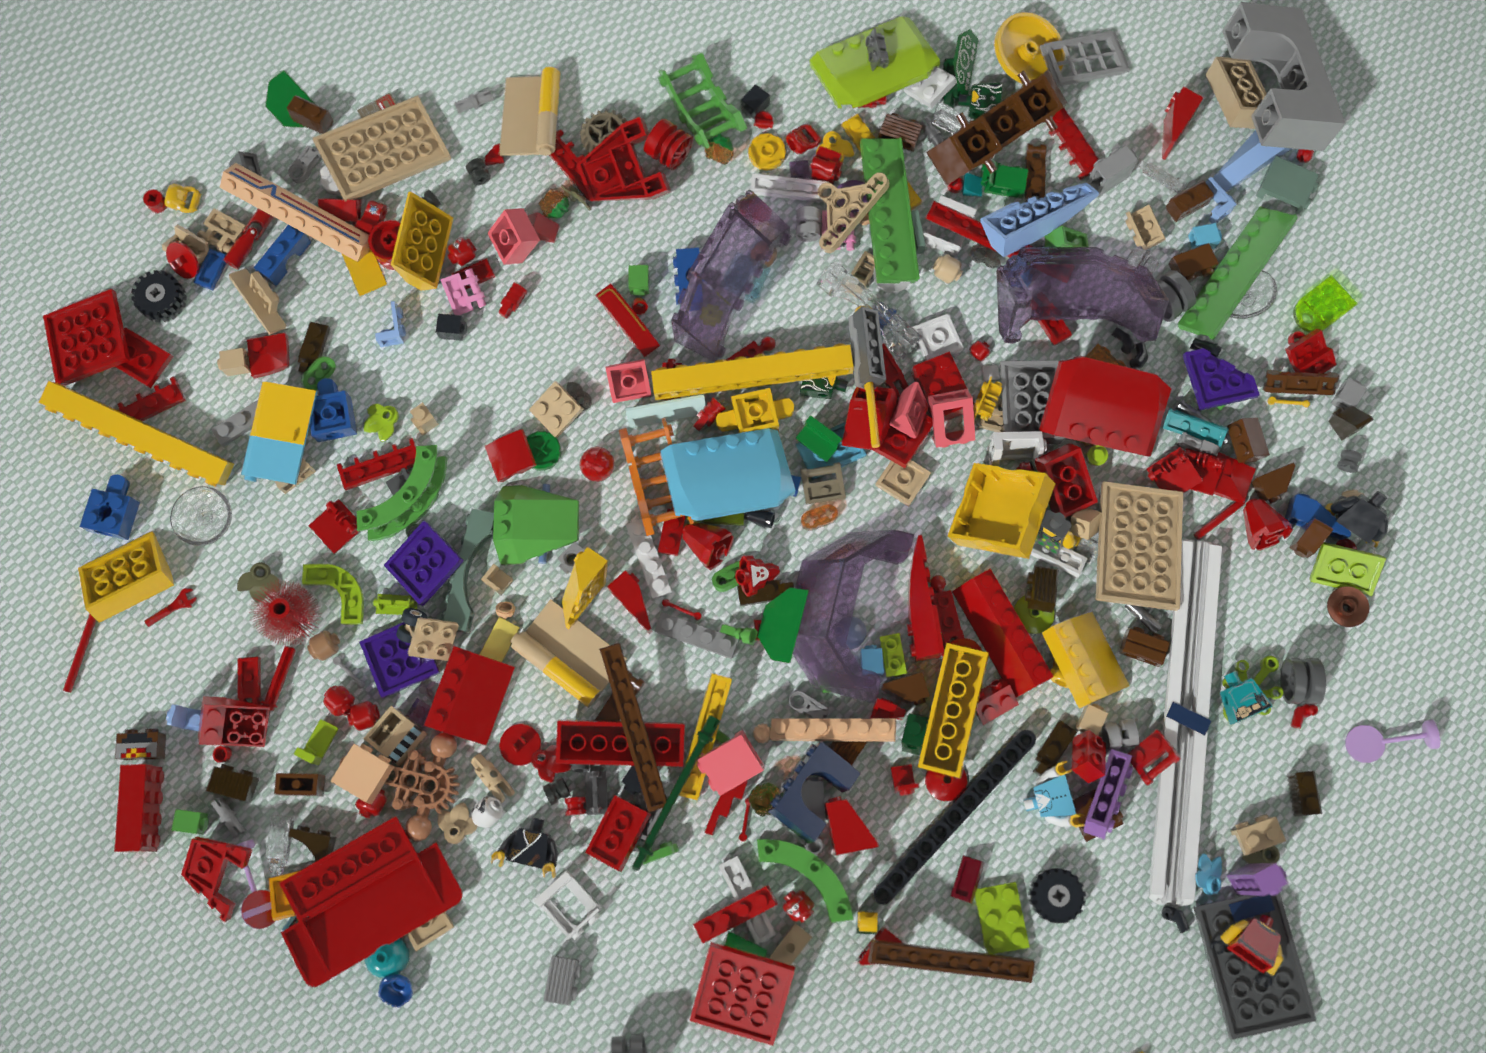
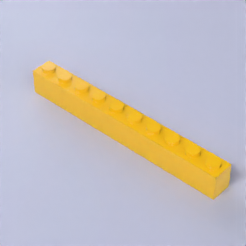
(752, 372)
(136, 433)

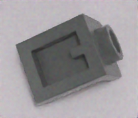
(398, 481)

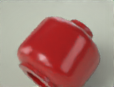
(980, 350)

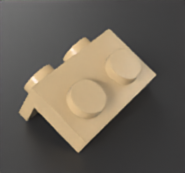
(1145, 227)
(195, 243)
(1258, 835)

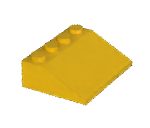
(421, 243)
(124, 577)
(1085, 659)

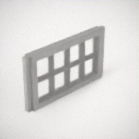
(1116, 51)

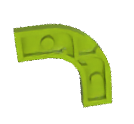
(347, 586)

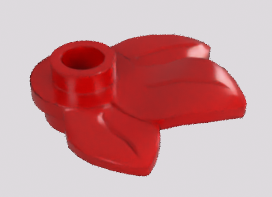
(548, 767)

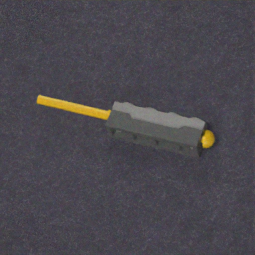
(867, 360)

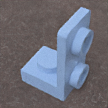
(1224, 201)
(392, 337)
(183, 717)

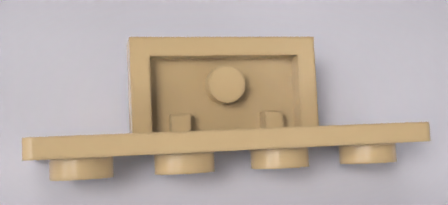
(259, 298)

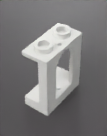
(934, 242)
(569, 929)

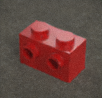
(1089, 756)

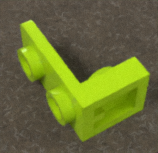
(317, 743)

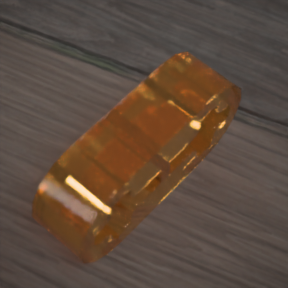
(818, 512)

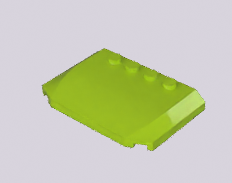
(848, 73)

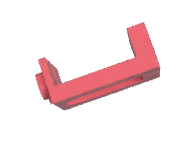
(949, 401)

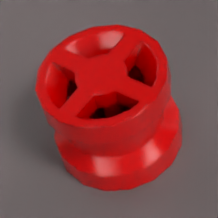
(159, 201)
(575, 806)

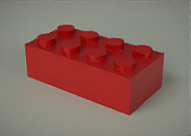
(139, 808)

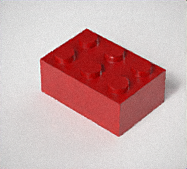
(938, 377)
(1071, 477)

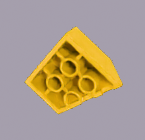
(584, 584)

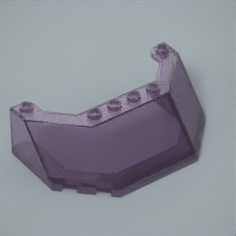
(726, 273)
(1076, 286)
(833, 587)

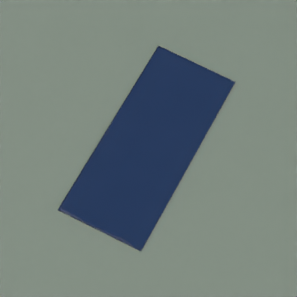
(1188, 718)
(1251, 907)

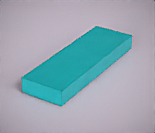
(1196, 427)

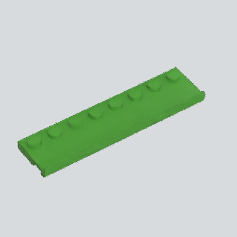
(891, 215)
(1237, 272)

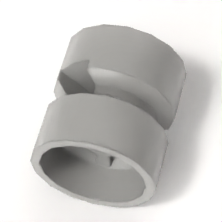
(808, 224)
(1112, 734)

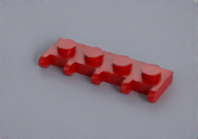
(1074, 143)
(567, 161)
(154, 403)
(378, 466)

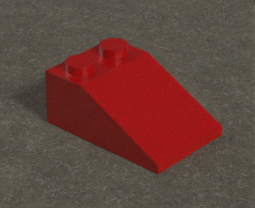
(1179, 114)

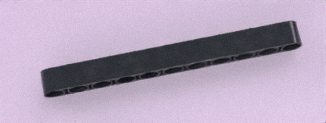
(963, 811)

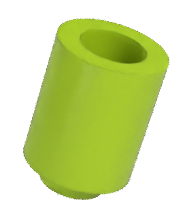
(1096, 455)

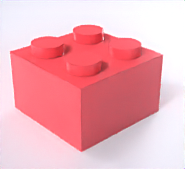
(513, 236)

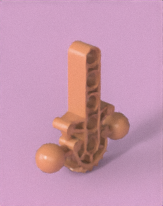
(419, 826)

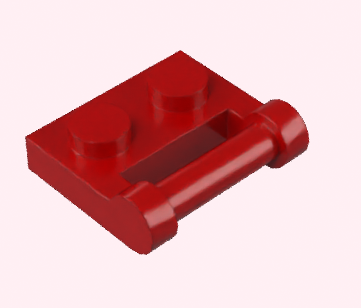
(1148, 752)

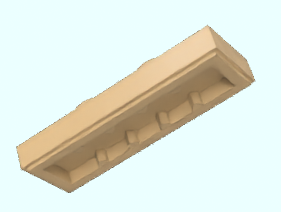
(791, 945)

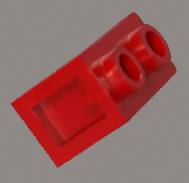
(903, 780)

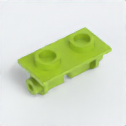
(393, 604)
(893, 655)

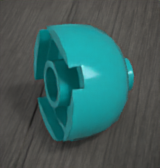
(388, 959)

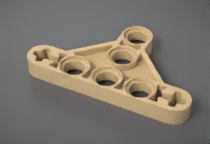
(853, 200)

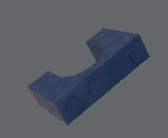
(789, 805)

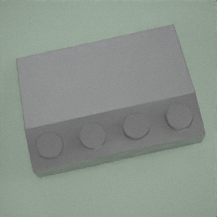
(1025, 395)

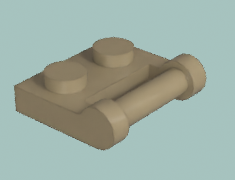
(823, 490)

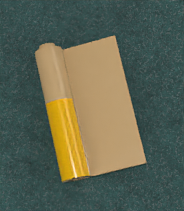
(530, 114)
(564, 654)

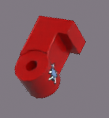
(373, 215)

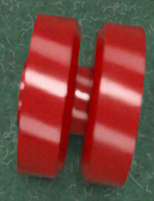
(383, 241)

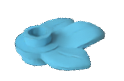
(1209, 874)

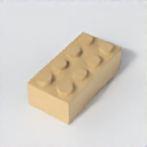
(1236, 89)

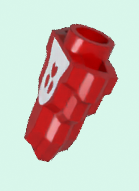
(754, 574)

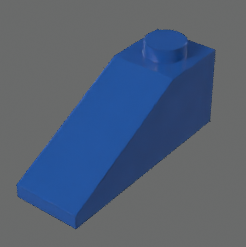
(1304, 509)

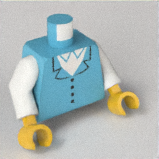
(1054, 798)

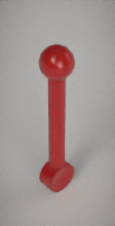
(697, 615)
(743, 837)

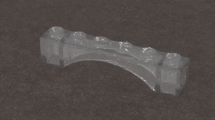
(897, 333)

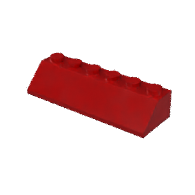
(1002, 633)
(606, 744)

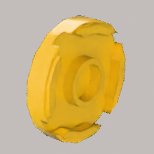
(767, 151)

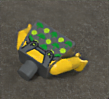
(1056, 533)

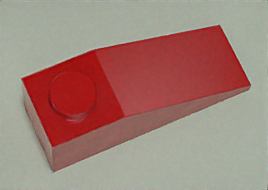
(629, 594)

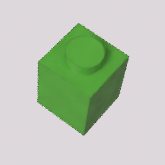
(639, 280)
(190, 822)

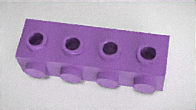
(1107, 794)
(1258, 879)

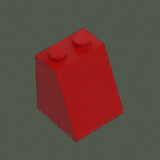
(846, 828)

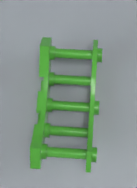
(728, 112)
(410, 501)
(814, 869)

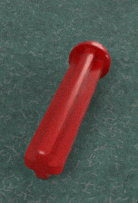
(279, 678)

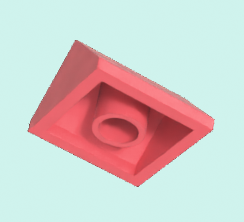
(628, 381)
(910, 410)

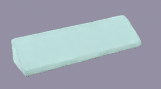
(668, 409)

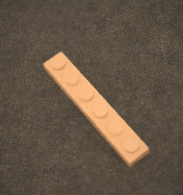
(833, 730)

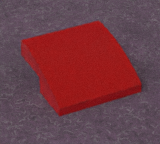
(1311, 354)
(510, 455)

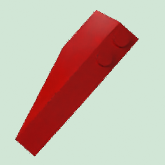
(923, 616)

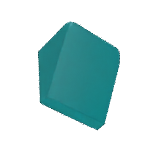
(972, 185)

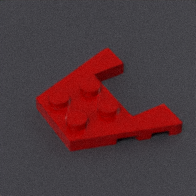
(206, 867)

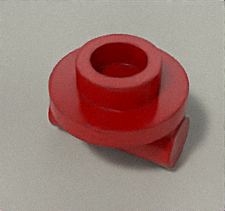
(763, 120)

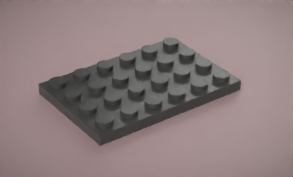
(1245, 1004)

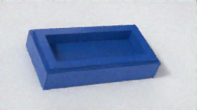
(210, 270)

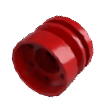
(668, 144)

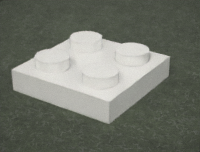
(933, 88)
(938, 337)

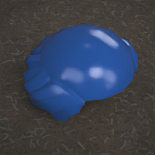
(395, 990)

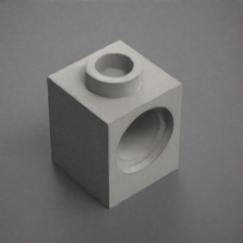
(1349, 394)
(573, 550)

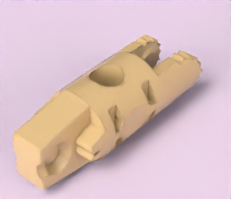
(491, 777)

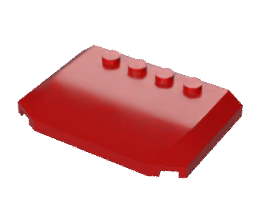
(1106, 405)

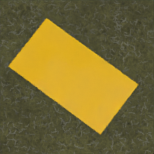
(365, 273)

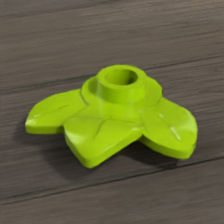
(379, 423)

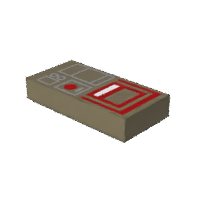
(377, 105)

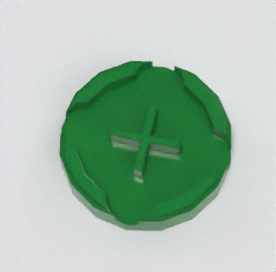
(545, 450)

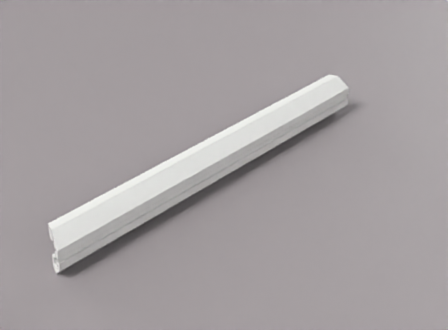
(1189, 686)

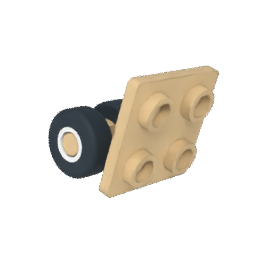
(427, 636)

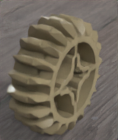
(598, 126)

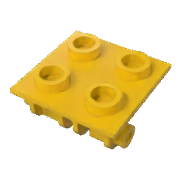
(986, 399)

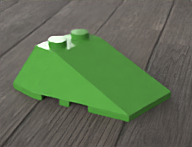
(532, 523)

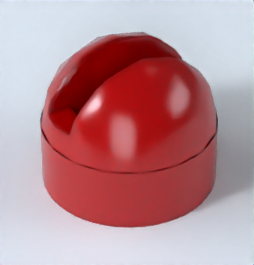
(1304, 155)
(957, 187)
(638, 309)
(1295, 335)
(221, 756)

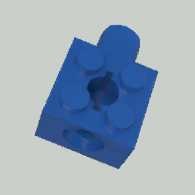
(332, 413)
(118, 509)

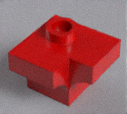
(886, 709)

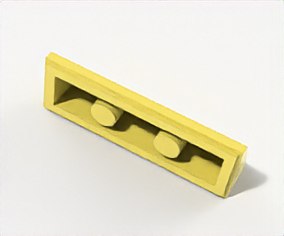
(499, 640)

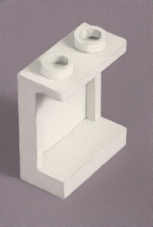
(1016, 446)

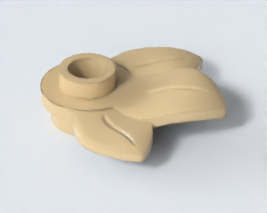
(458, 820)

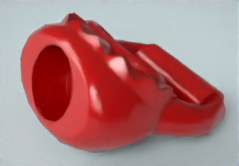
(799, 142)

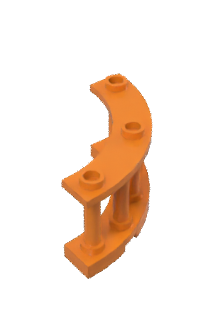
(641, 484)

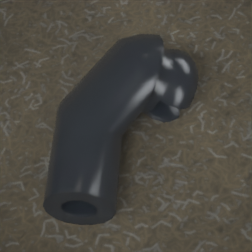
(1126, 339)
(1141, 357)
(1176, 915)

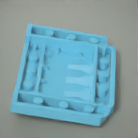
(727, 474)

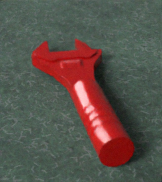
(180, 602)

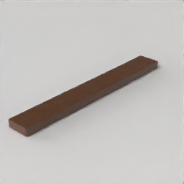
(633, 727)
(951, 961)

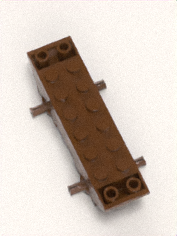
(996, 128)

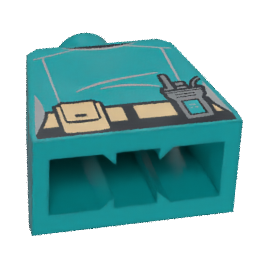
(1242, 698)

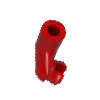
(1301, 712)

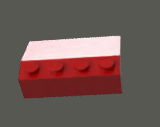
(469, 696)

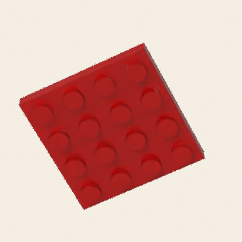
(86, 338)
(742, 993)

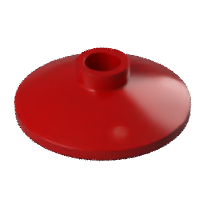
(942, 790)

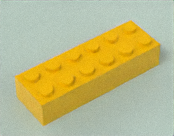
(953, 710)

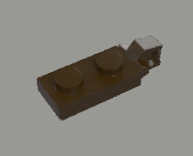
(312, 345)
(767, 594)
(1054, 747)

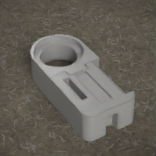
(305, 162)
(1193, 443)
(811, 707)

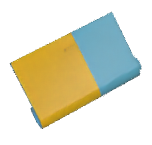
(278, 433)

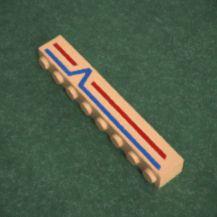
(295, 211)

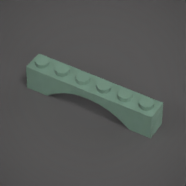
(477, 534)

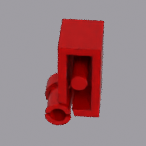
(826, 165)

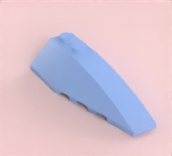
(1247, 161)
(1027, 222)

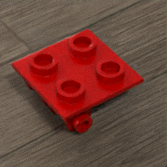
(1209, 469)
(1174, 472)
(335, 525)

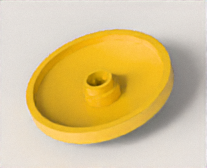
(1019, 44)

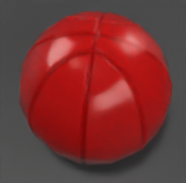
(597, 464)

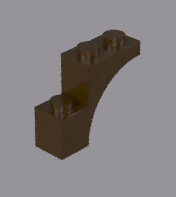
(318, 843)

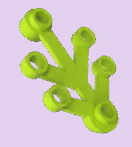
(1261, 675)

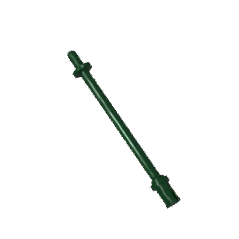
(704, 738)

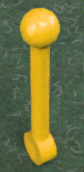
(1272, 400)

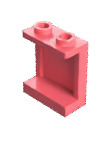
(730, 763)

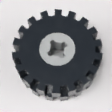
(165, 303)
(1046, 898)

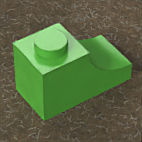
(1066, 237)

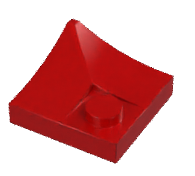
(268, 354)
(1234, 479)

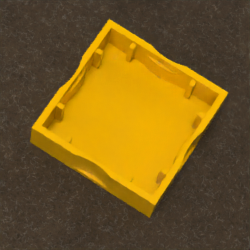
(1001, 510)

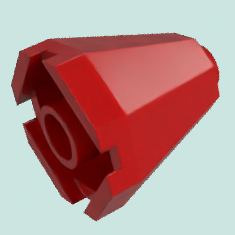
(1264, 525)
(708, 542)

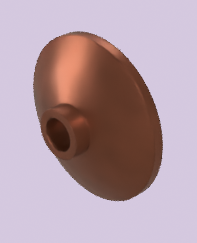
(1355, 601)

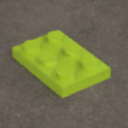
(1344, 566)
(1001, 918)

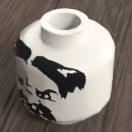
(487, 812)

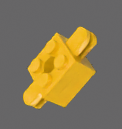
(754, 412)

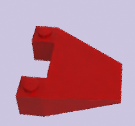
(615, 171)

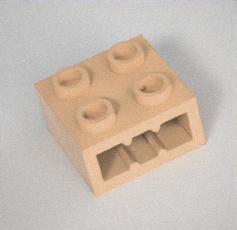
(363, 773)

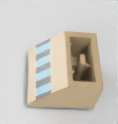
(395, 735)

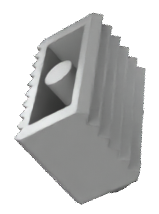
(561, 980)

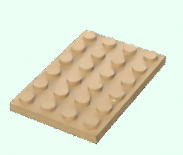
(381, 149)
(1139, 546)

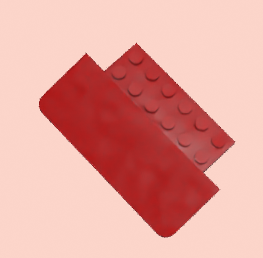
(364, 899)

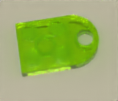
(1323, 305)

